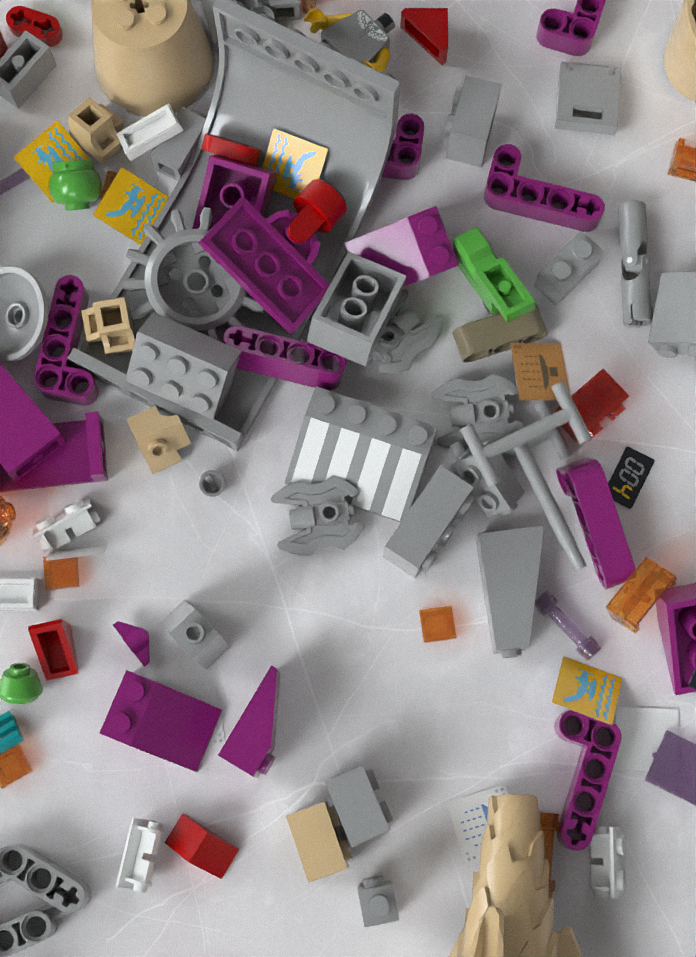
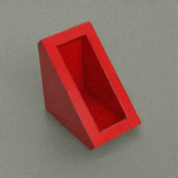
(428, 29)
(54, 648)
(201, 846)

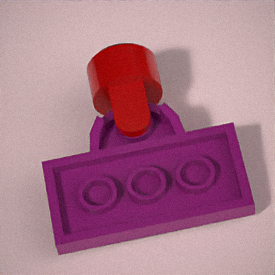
(276, 253)

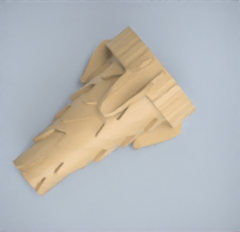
(511, 890)

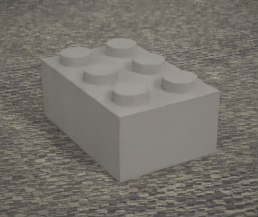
(356, 308)
(182, 365)
(429, 522)

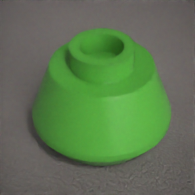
(20, 684)

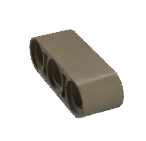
(494, 334)

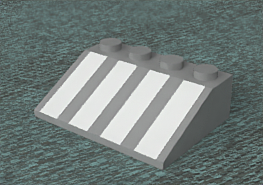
(367, 447)

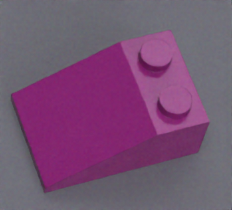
(228, 181)
(409, 246)
(678, 632)
(161, 721)
(254, 734)

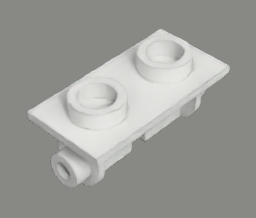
(54, 529)
(140, 847)
(609, 875)

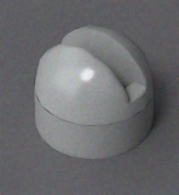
(217, 478)

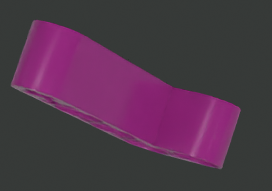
(570, 25)
(405, 147)
(543, 193)
(68, 338)
(282, 358)
(598, 519)
(581, 780)

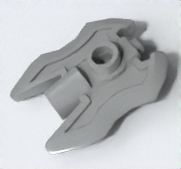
(401, 340)
(482, 406)
(323, 515)

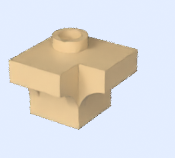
(95, 129)
(111, 324)
(158, 438)

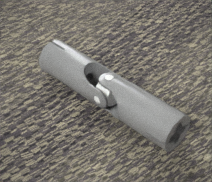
(633, 245)

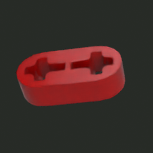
(35, 24)
(231, 149)

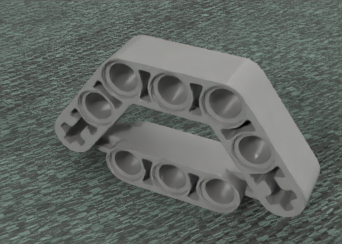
(58, 903)

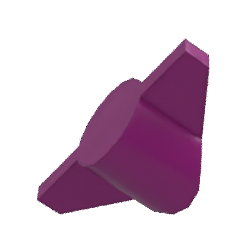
(136, 639)

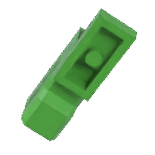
(491, 276)

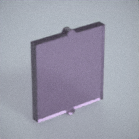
(674, 767)

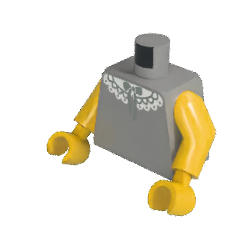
(355, 35)

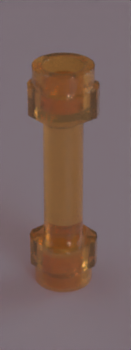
(549, 824)

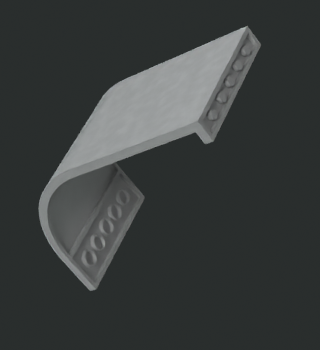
(265, 83)

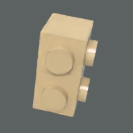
(319, 841)

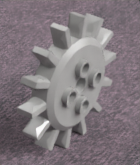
(166, 295)

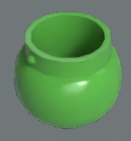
(75, 184)

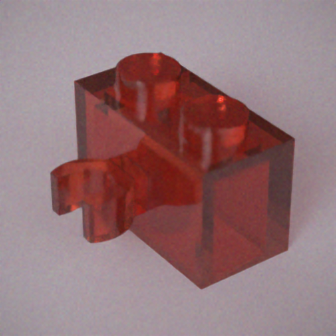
(596, 402)

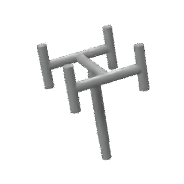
(519, 444)

